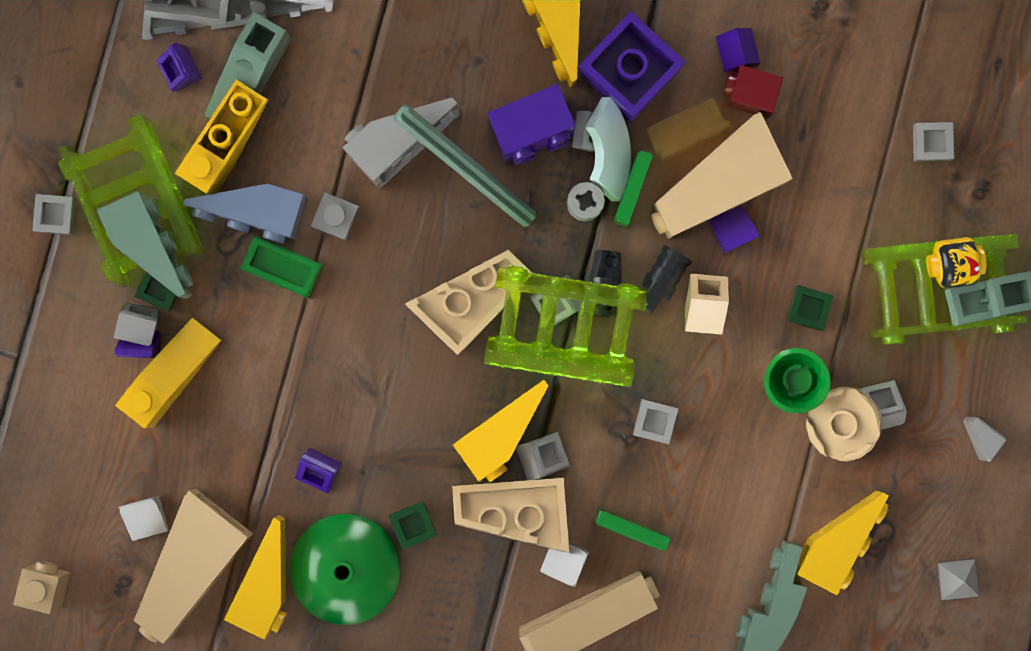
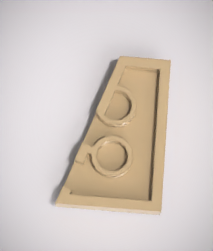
(464, 304)
(516, 510)

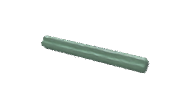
(464, 165)

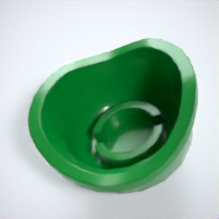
(797, 380)

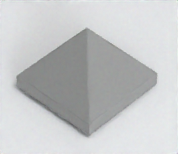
(958, 579)

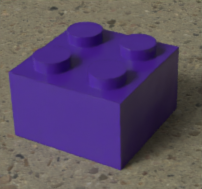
(631, 66)
(532, 125)

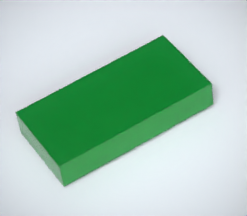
(632, 188)
(281, 267)
(632, 529)

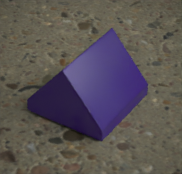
(737, 48)
(178, 67)
(318, 470)

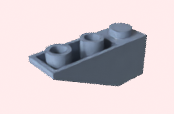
(260, 206)

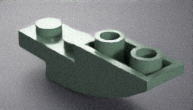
(990, 298)
(781, 602)

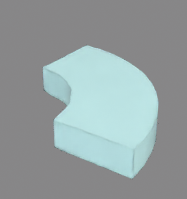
(611, 149)

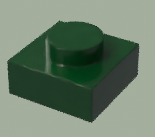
(155, 293)
(809, 308)
(412, 525)

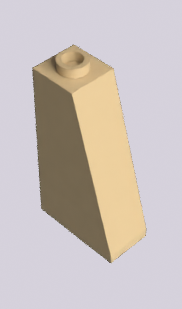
(730, 176)
(192, 560)
(591, 616)

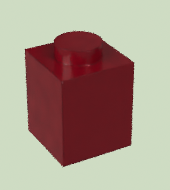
(753, 91)

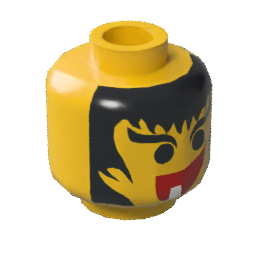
(956, 262)

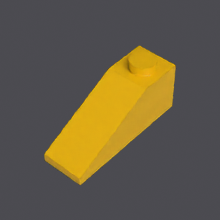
(168, 374)
(495, 439)
(263, 590)

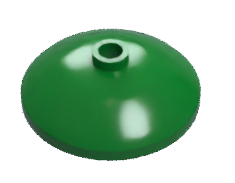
(360, 547)

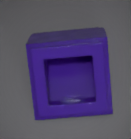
(733, 228)
(135, 350)

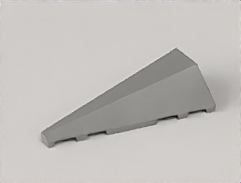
(181, 15)

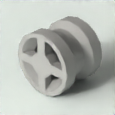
(582, 207)

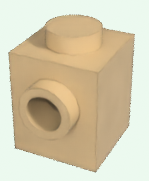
(708, 311)
(42, 587)

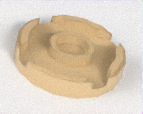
(845, 424)

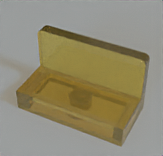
(687, 129)

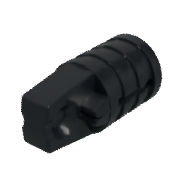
(607, 271)
(664, 276)

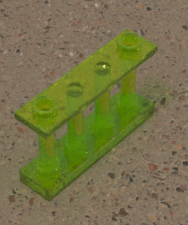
(154, 172)
(885, 261)
(577, 360)

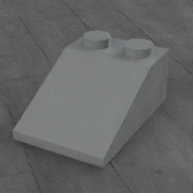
(386, 147)

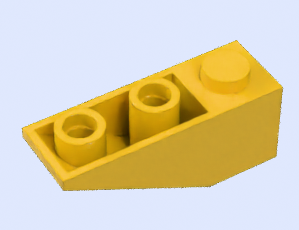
(559, 31)
(222, 139)
(834, 548)

